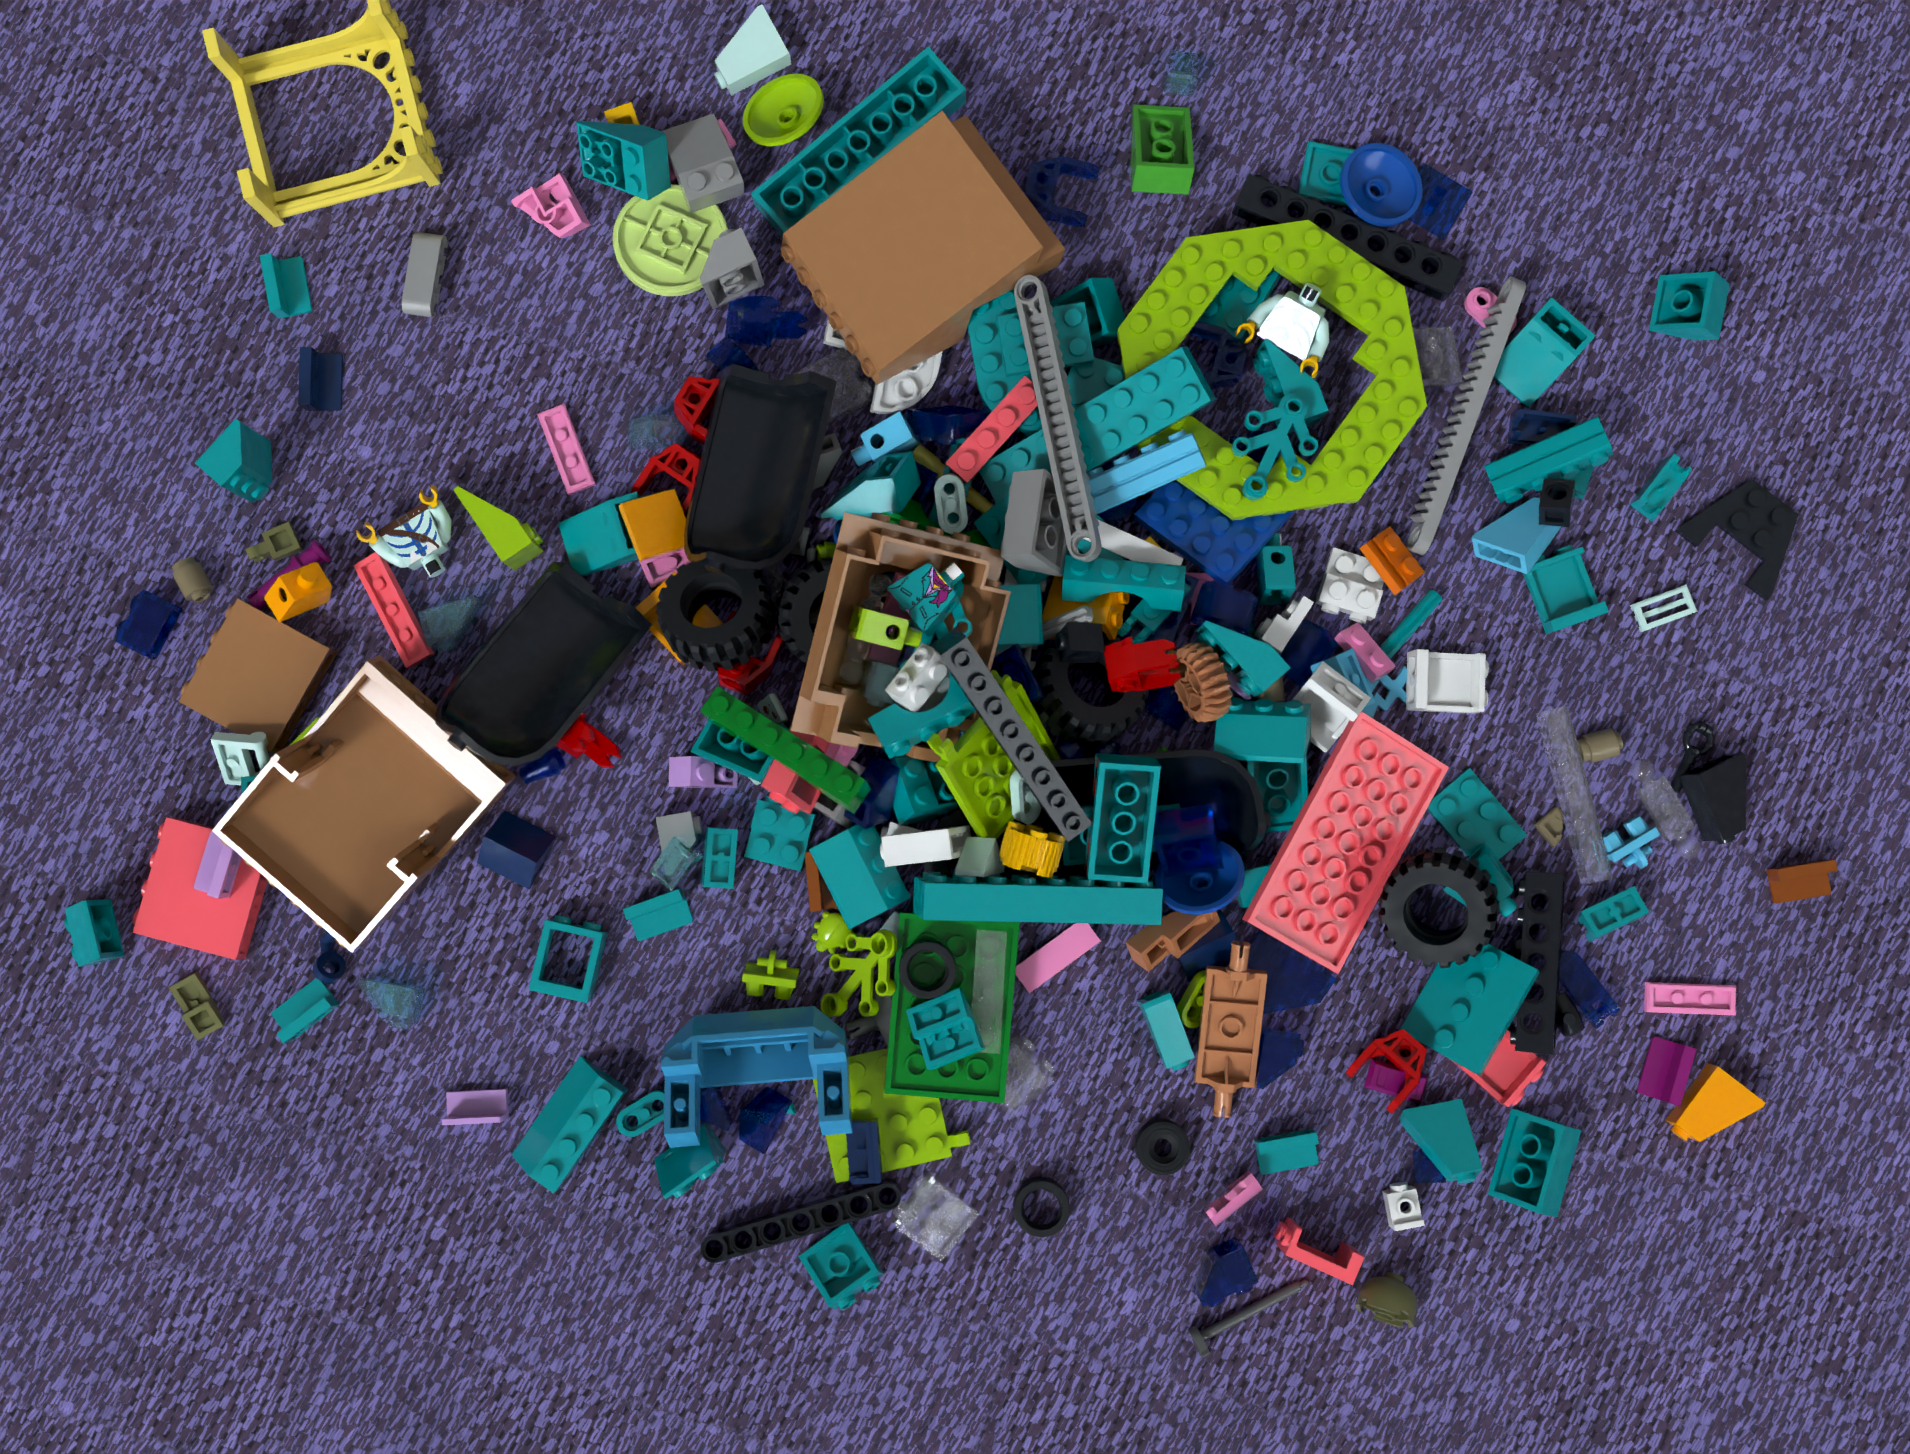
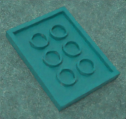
(1470, 1006)

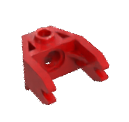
(694, 405)
(672, 462)
(1140, 665)
(752, 672)
(588, 740)
(1390, 1047)

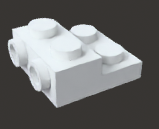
(1350, 586)
(1282, 627)
(920, 682)

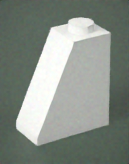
(924, 846)

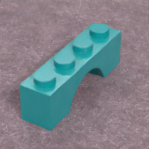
(1156, 583)
(902, 729)

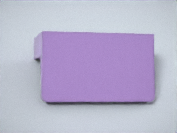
(217, 869)
(476, 1106)

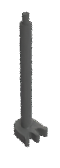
(1199, 1337)

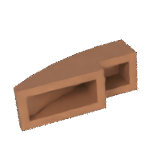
(1173, 936)

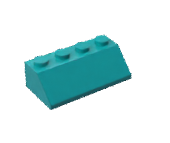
(568, 1124)

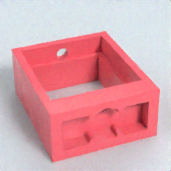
(789, 788)

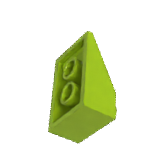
(509, 537)

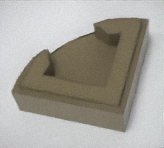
(1551, 826)

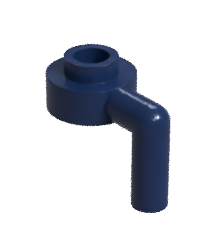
(330, 960)

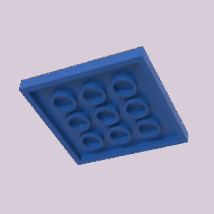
(1205, 533)

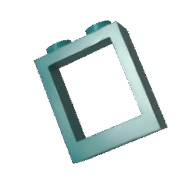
(560, 989)

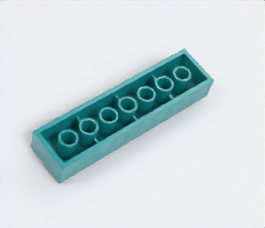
(859, 139)
(1115, 419)
(1036, 900)

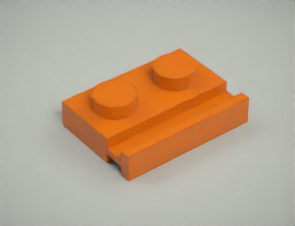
(1392, 560)

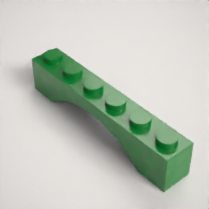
(786, 748)

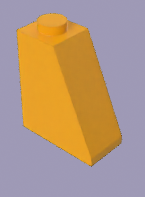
(1712, 1105)

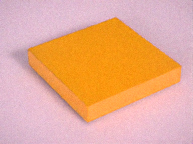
(655, 524)

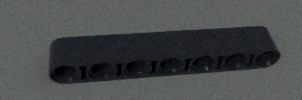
(790, 1230)

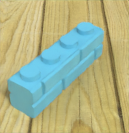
(1146, 472)

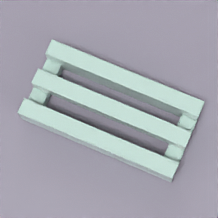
(1640, 616)

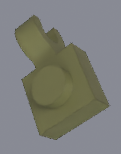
(278, 543)

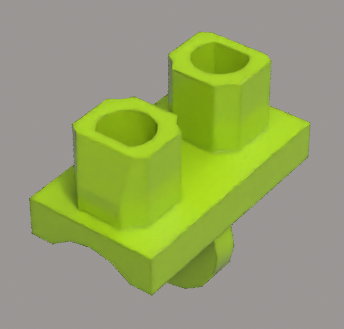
(770, 972)

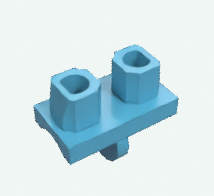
(1639, 835)

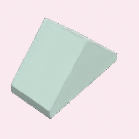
(979, 858)

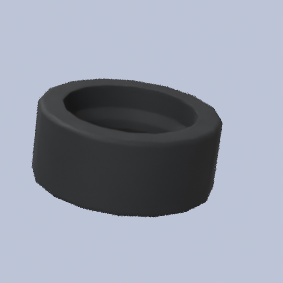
(932, 991)
(1046, 1229)

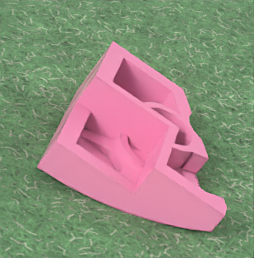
(560, 218)
(1236, 1196)

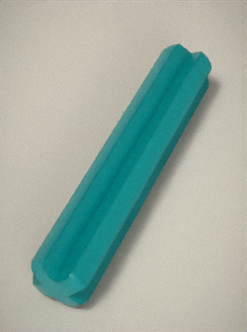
(1411, 623)

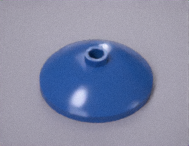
(1389, 175)
(1221, 886)

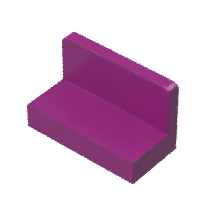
(1666, 1070)

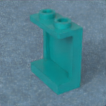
(1563, 590)

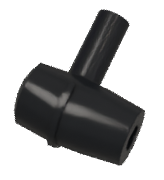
(1568, 1016)

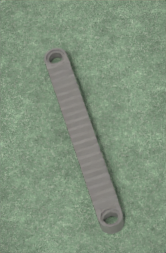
(1465, 415)
(1058, 418)

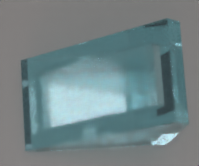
(1181, 73)
(655, 432)
(675, 862)

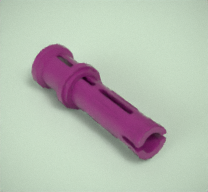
(314, 553)

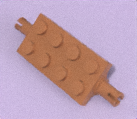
(1230, 1027)

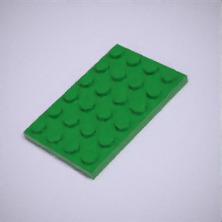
(973, 1077)

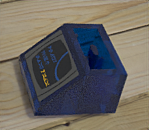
(1224, 1272)

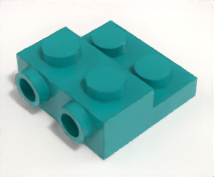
(779, 835)
(841, 1267)

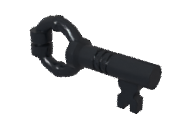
(1692, 752)

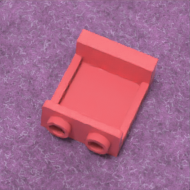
(1508, 1072)
(1342, 1266)

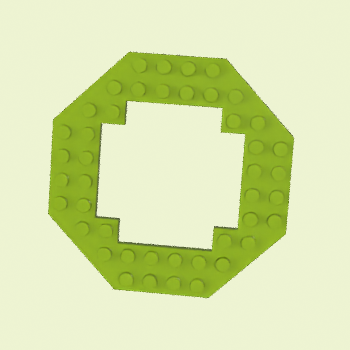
(1351, 290)

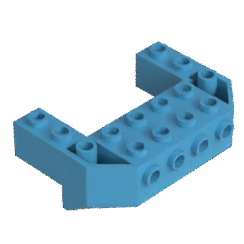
(755, 1050)

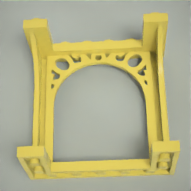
(373, 33)

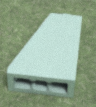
(751, 54)

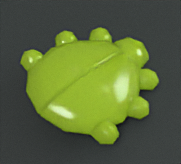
(831, 932)

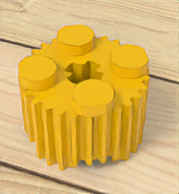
(1031, 849)

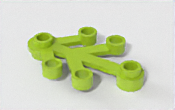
(882, 947)

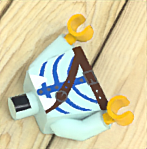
(1293, 325)
(414, 537)

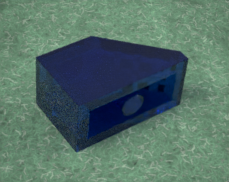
(1276, 1054)

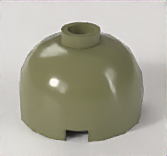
(1388, 1300)

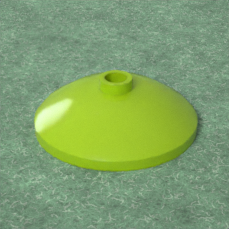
(783, 110)

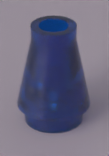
(547, 766)

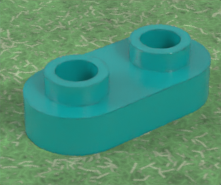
(645, 1113)

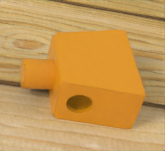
(304, 591)

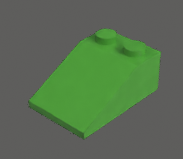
(1161, 149)

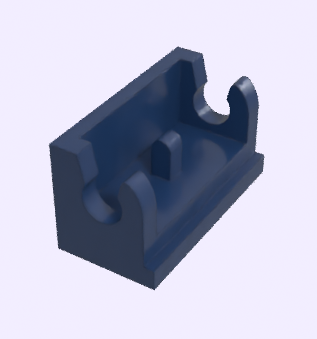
(1533, 426)
(864, 1152)

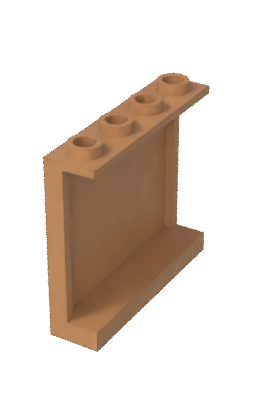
(257, 675)

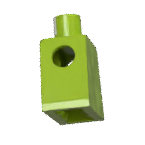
(872, 625)

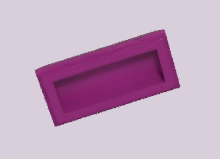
(1390, 1080)

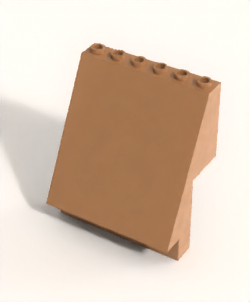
(919, 246)
(361, 805)

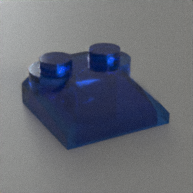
(944, 422)

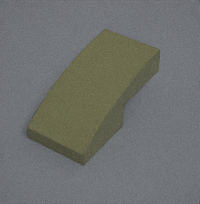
(198, 1005)

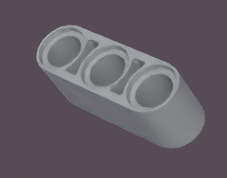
(423, 274)

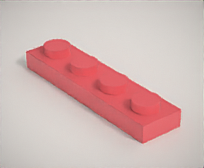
(994, 431)
(393, 610)

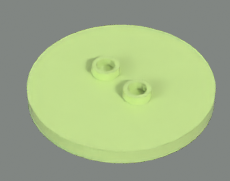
(665, 244)

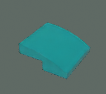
(945, 1029)

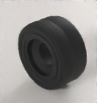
(1174, 1159)

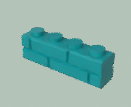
(1550, 458)

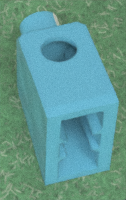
(897, 438)

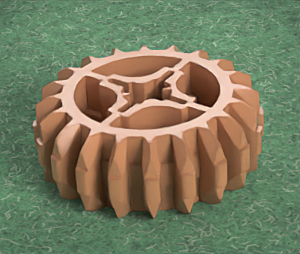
(1203, 682)

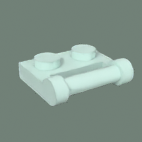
(234, 754)

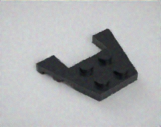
(1754, 521)

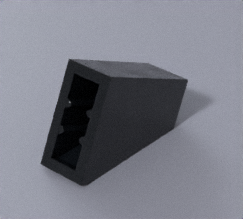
(1718, 797)

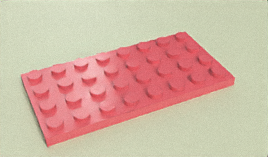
(1346, 842)

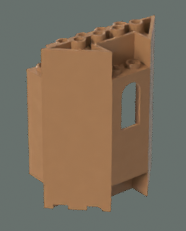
(872, 546)

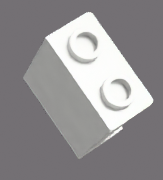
(1446, 682)
(1332, 704)

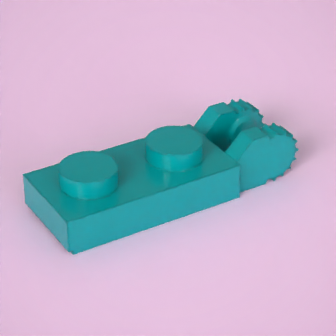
(1148, 618)

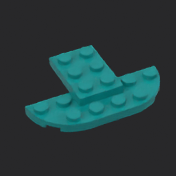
(1001, 352)

